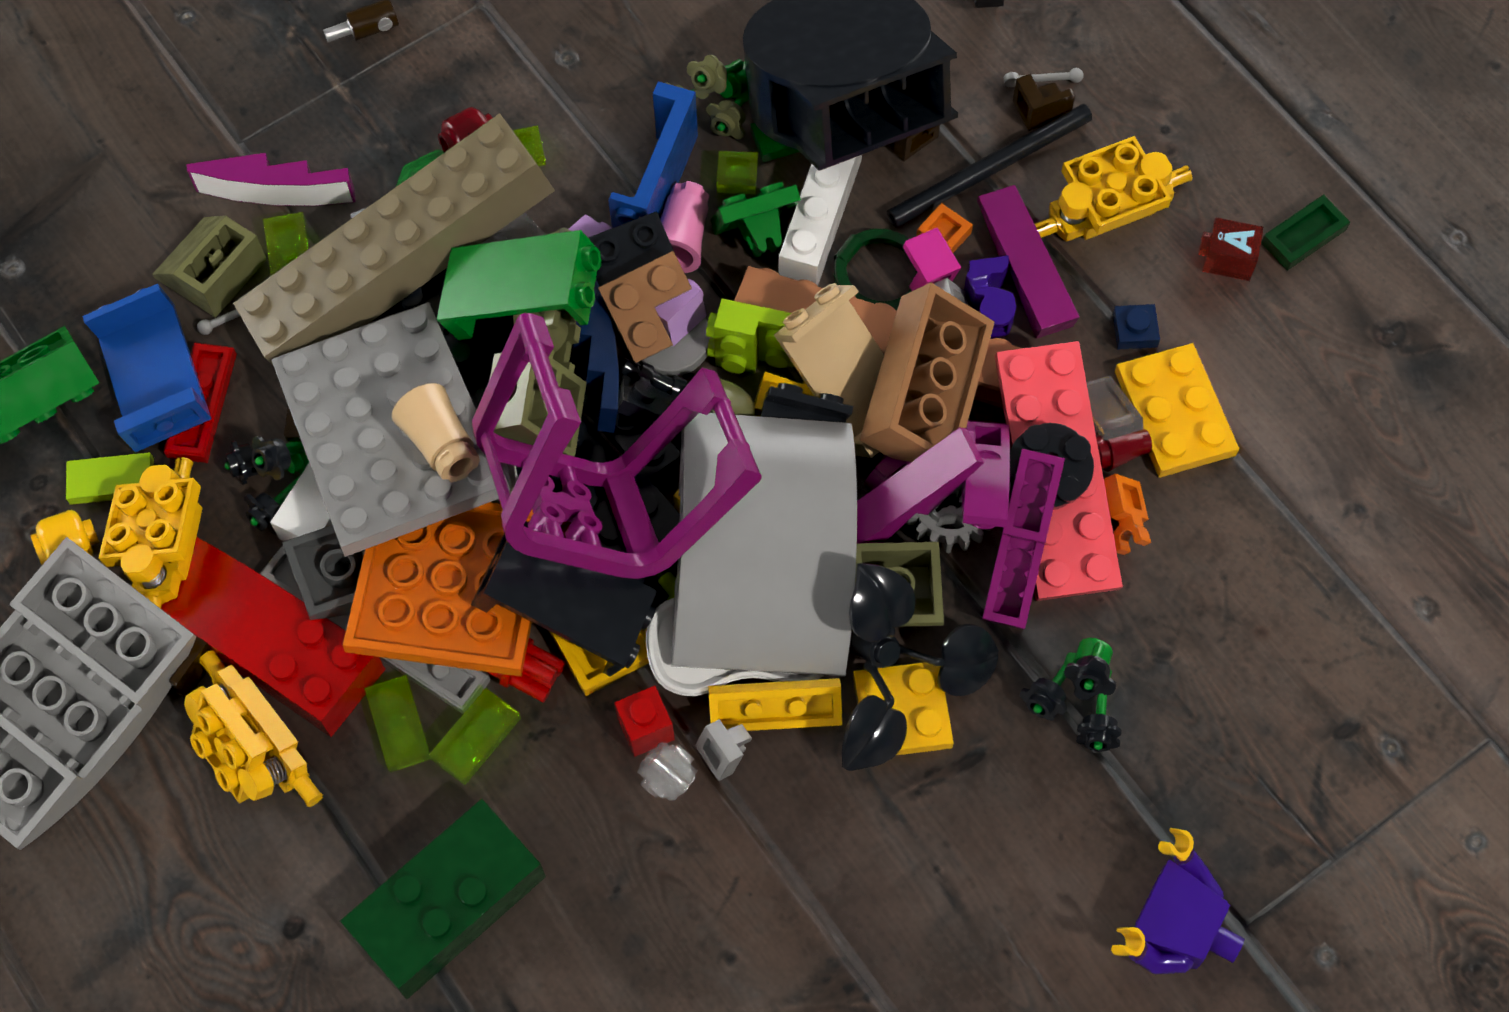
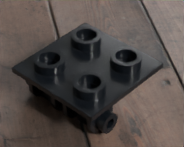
(630, 246)

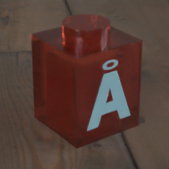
(1231, 248)

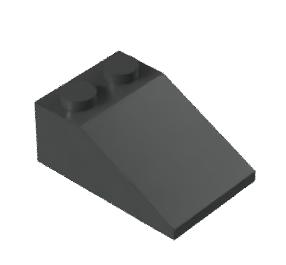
(323, 572)

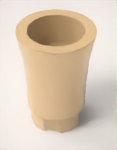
(436, 431)

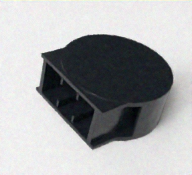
(845, 75)

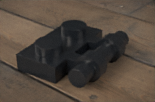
(646, 393)

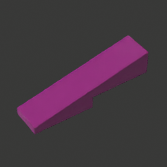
(1029, 263)
(917, 487)
(1023, 539)

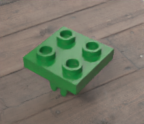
(757, 216)

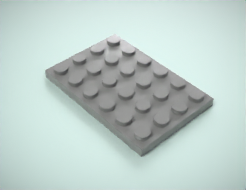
(361, 460)

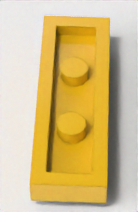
(777, 704)

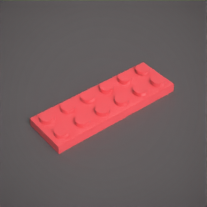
(1080, 545)

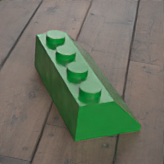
(40, 380)

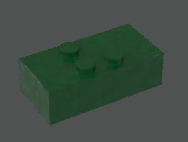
(444, 898)

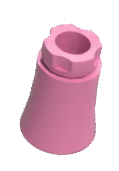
(685, 222)

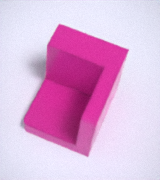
(931, 258)

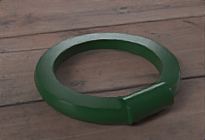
(853, 245)

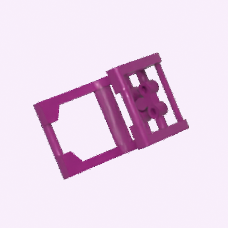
(534, 488)

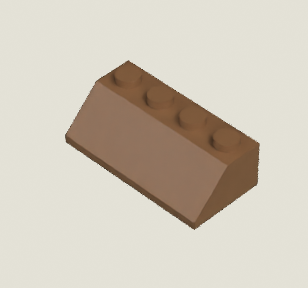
(926, 373)

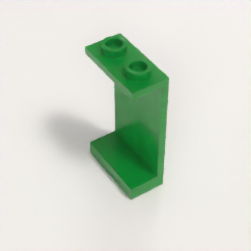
(519, 279)

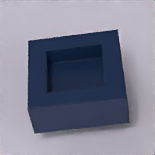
(1136, 326)

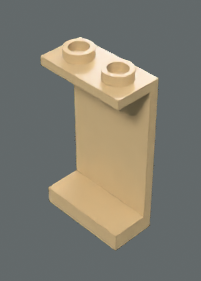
(835, 353)

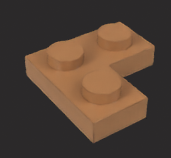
(633, 303)

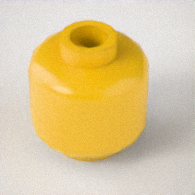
(54, 529)

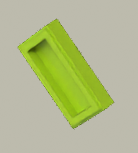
(97, 477)

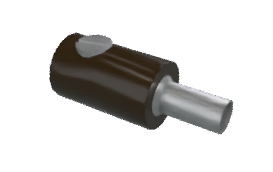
(364, 21)

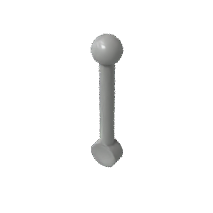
(1074, 76)
(205, 326)

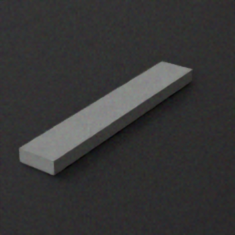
(450, 684)

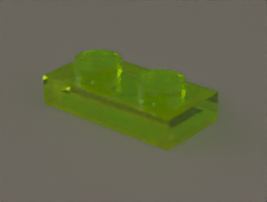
(285, 239)
(398, 723)
(475, 736)

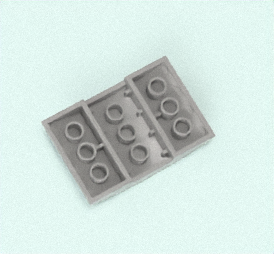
(780, 566)
(77, 685)

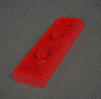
(214, 370)

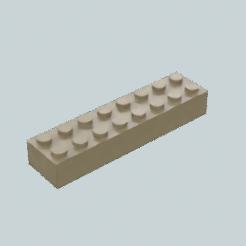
(396, 242)

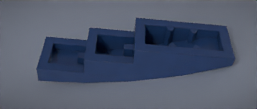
(599, 346)

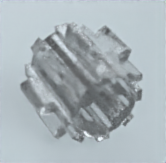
(667, 771)

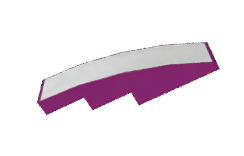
(256, 181)

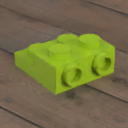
(744, 335)

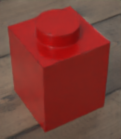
(644, 720)

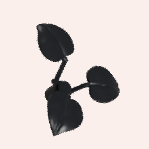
(877, 606)

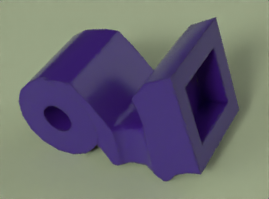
(985, 293)

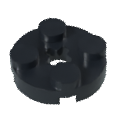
(1059, 442)

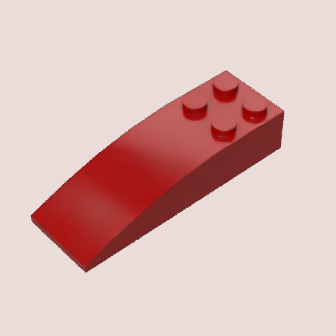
(272, 638)

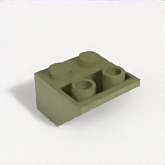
(212, 263)

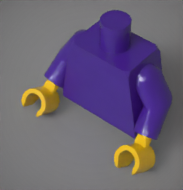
(1180, 916)

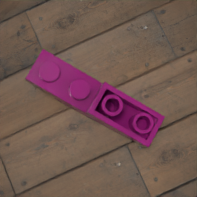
(987, 489)

